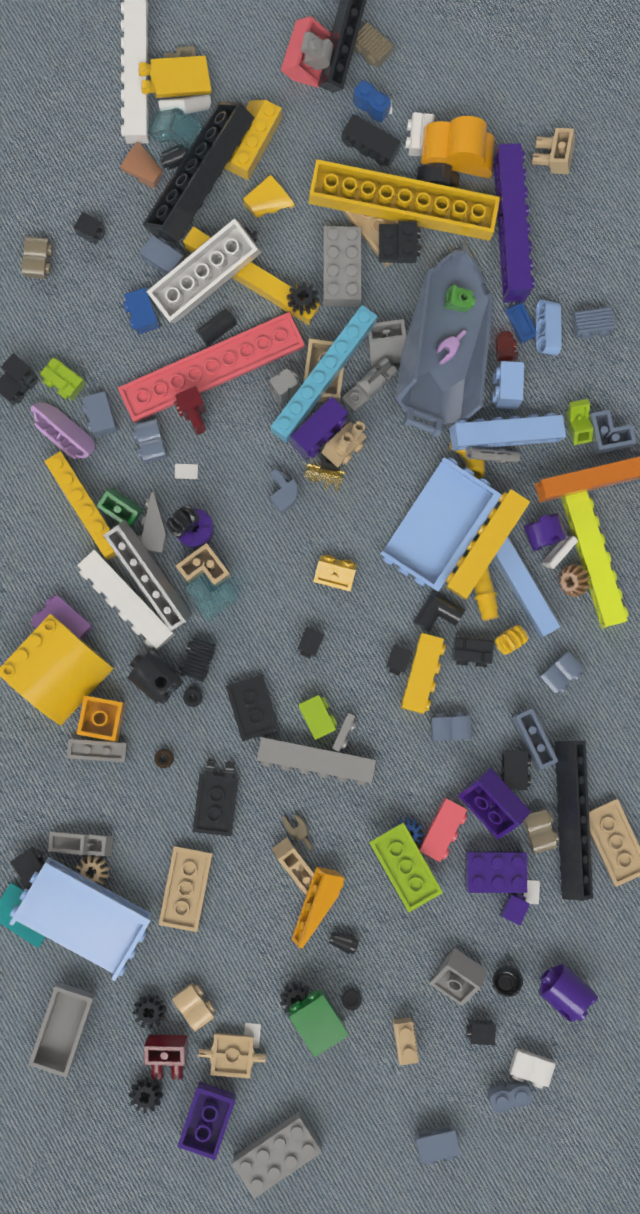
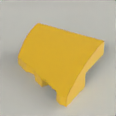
(267, 198)

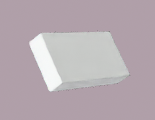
(559, 552)

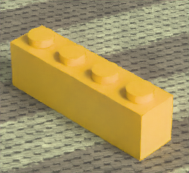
(422, 673)

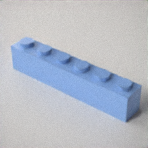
(507, 432)

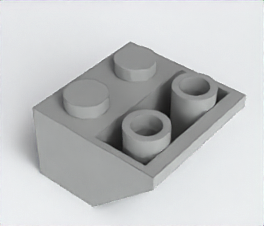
(386, 341)

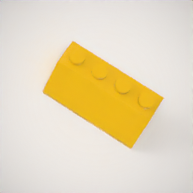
(256, 138)

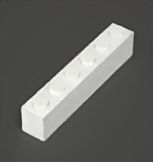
(126, 600)

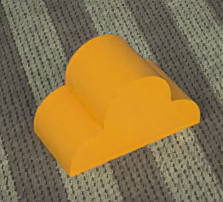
(461, 144)

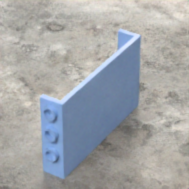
(441, 524)
(82, 916)

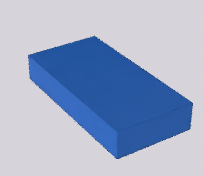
(521, 322)

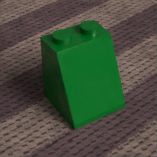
(317, 1022)

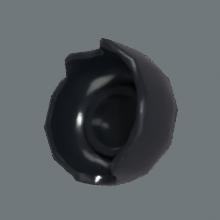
(507, 981)

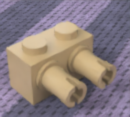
(561, 153)
(345, 443)

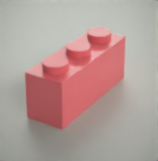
(443, 830)

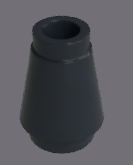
(344, 942)

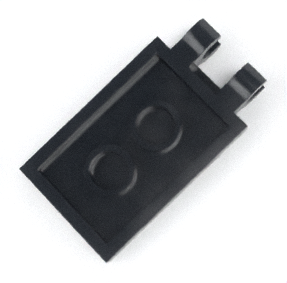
(216, 801)

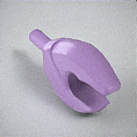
(452, 345)

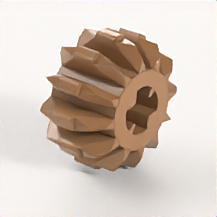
(574, 580)

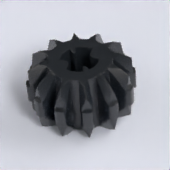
(309, 301)
(182, 521)
(291, 993)
(148, 1018)
(145, 1103)

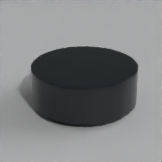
(351, 999)

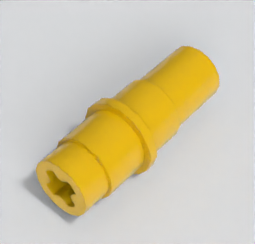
(486, 597)

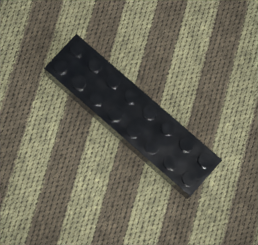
(198, 171)

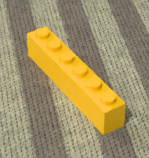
(81, 502)
(487, 544)

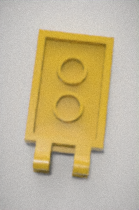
(176, 76)

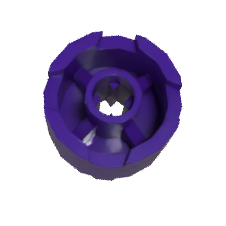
(204, 532)
(545, 532)

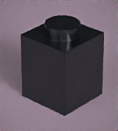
(89, 228)
(310, 643)
(398, 660)
(481, 1032)

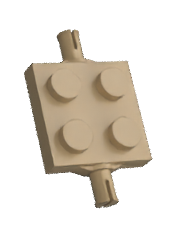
(232, 1055)

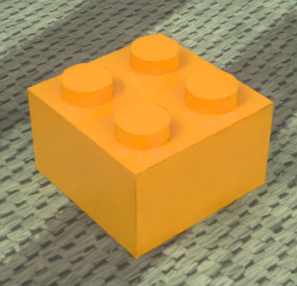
(101, 718)

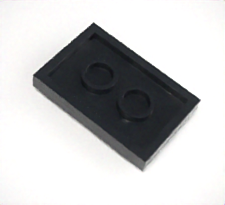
(252, 708)

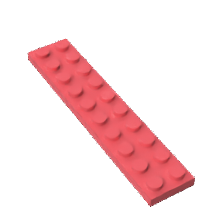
(212, 366)

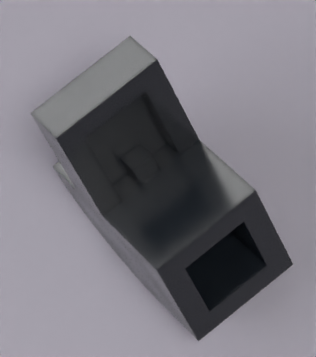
(438, 174)

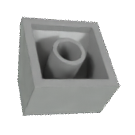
(458, 977)

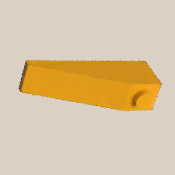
(319, 899)

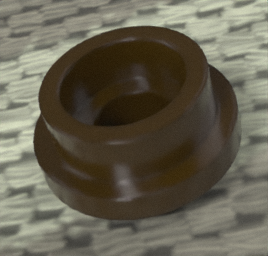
(157, 758)

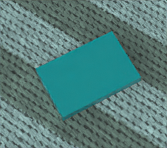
(7, 903)

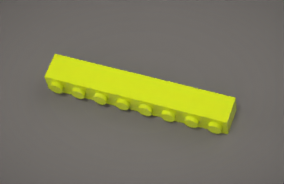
(595, 559)

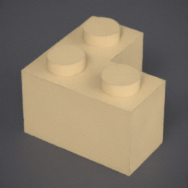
(201, 562)

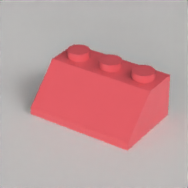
(293, 62)

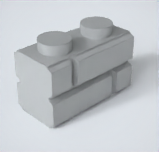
(284, 385)

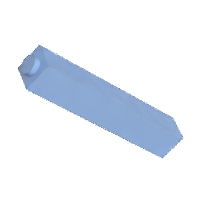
(525, 589)

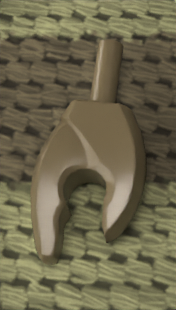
(300, 831)

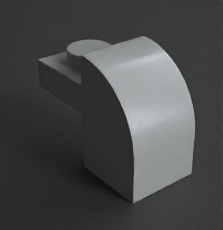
(316, 51)

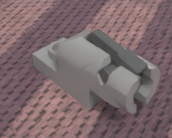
(369, 385)

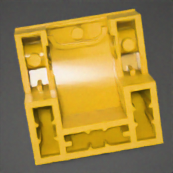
(54, 670)

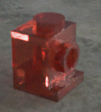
(505, 347)

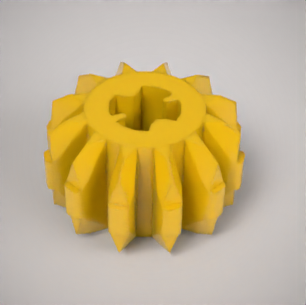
(511, 639)

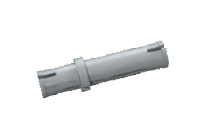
(499, 455)

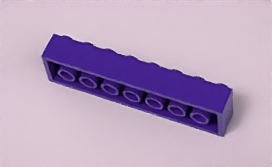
(512, 223)

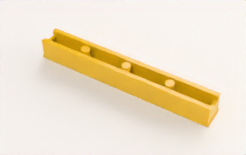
(255, 279)

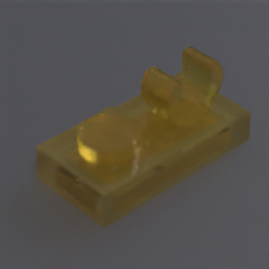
(316, 474)

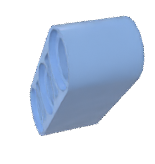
(548, 327)

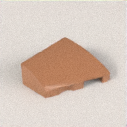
(142, 166)

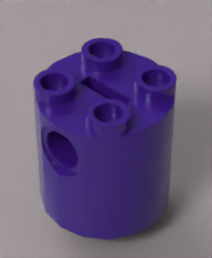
(566, 992)

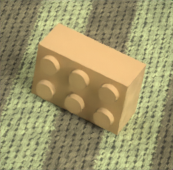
(315, 352)

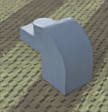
(287, 492)

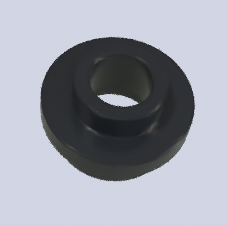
(188, 702)

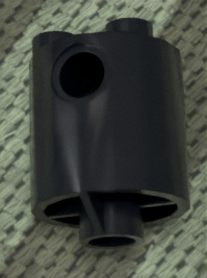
(150, 671)

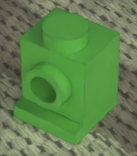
(454, 302)

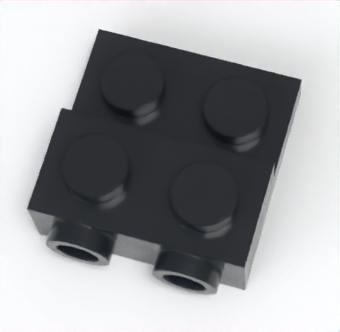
(399, 242)

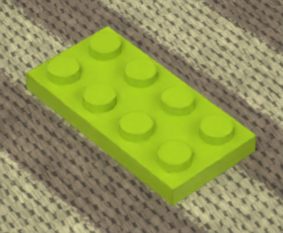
(405, 867)

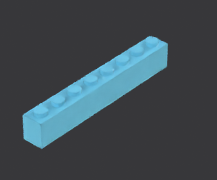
(324, 374)

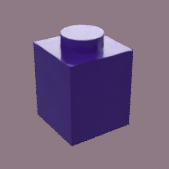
(515, 908)

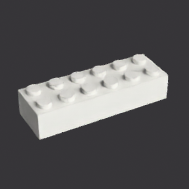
(204, 271)

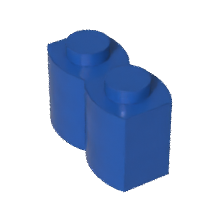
(371, 101)

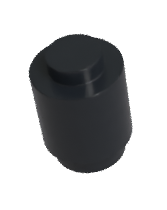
(172, 157)

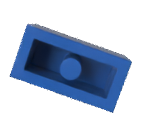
(141, 310)

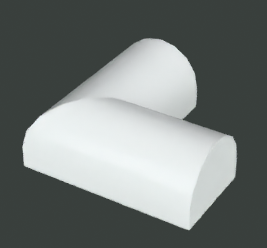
(187, 104)

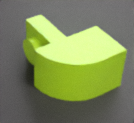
(578, 422)

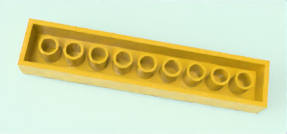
(403, 200)

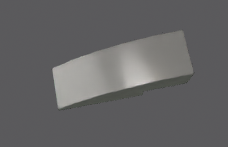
(80, 843)

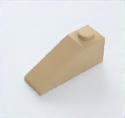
(294, 864)

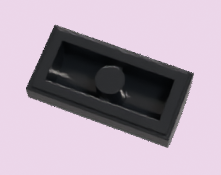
(216, 327)

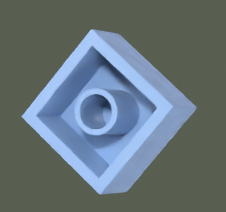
(508, 385)

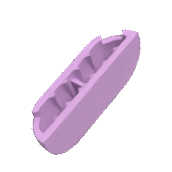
(62, 431)

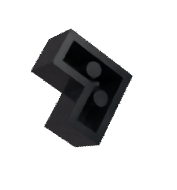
(16, 379)

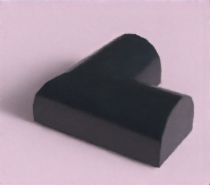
(435, 607)

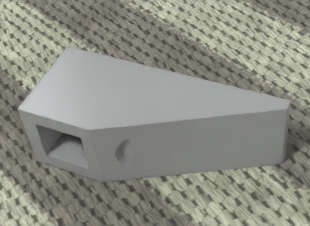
(154, 532)

